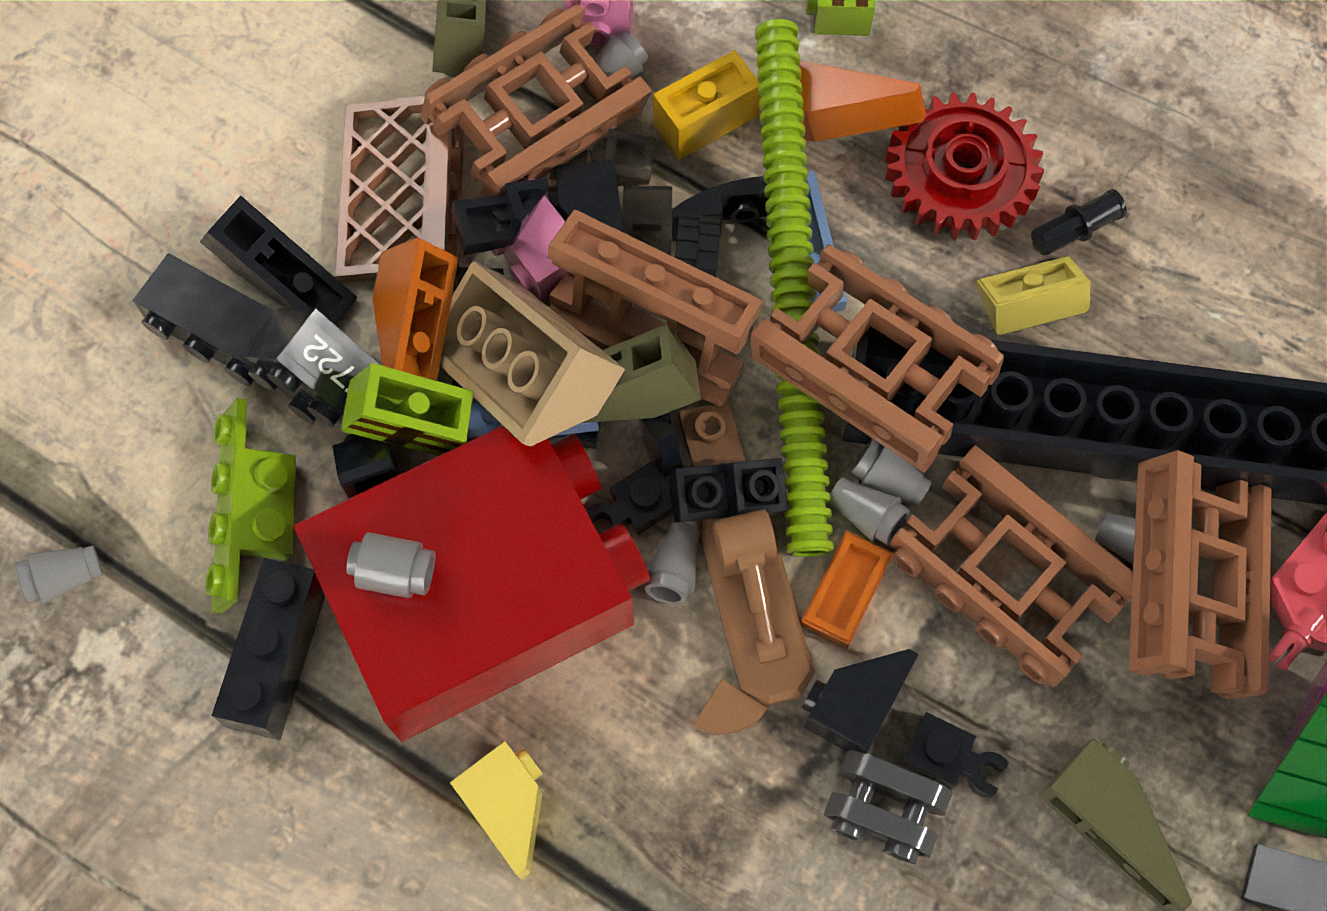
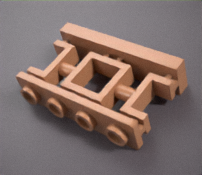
(557, 135)
(620, 270)
(854, 389)
(1039, 535)
(1168, 577)

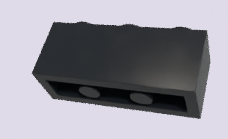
(201, 313)
(270, 650)

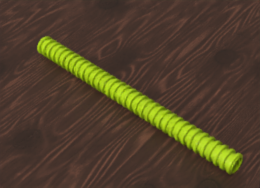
(791, 252)

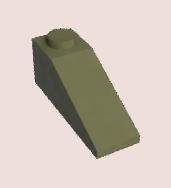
(458, 35)
(656, 377)
(1114, 815)

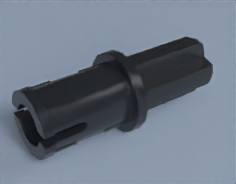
(1079, 222)

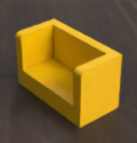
(706, 104)

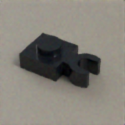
(639, 500)
(945, 753)

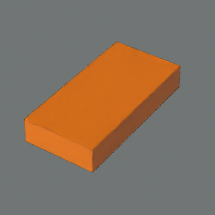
(846, 589)

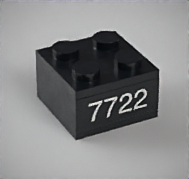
(307, 362)

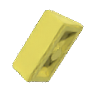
(1035, 295)

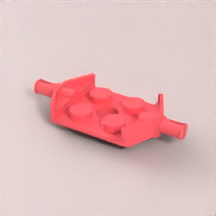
(1300, 597)

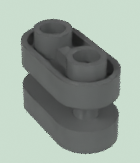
(856, 817)

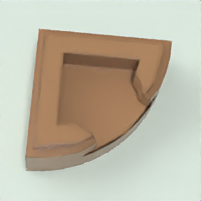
(729, 711)

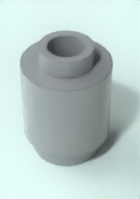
(391, 565)

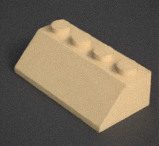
(523, 358)

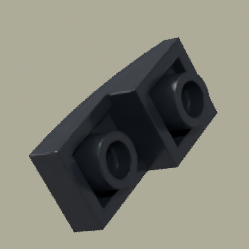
(736, 200)
(727, 489)

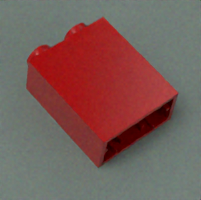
(511, 583)

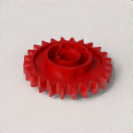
(992, 191)

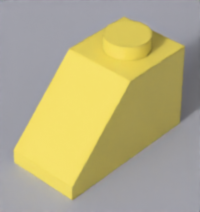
(505, 802)

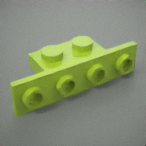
(252, 506)

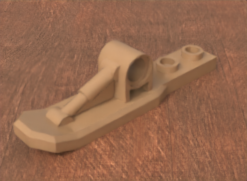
(748, 576)

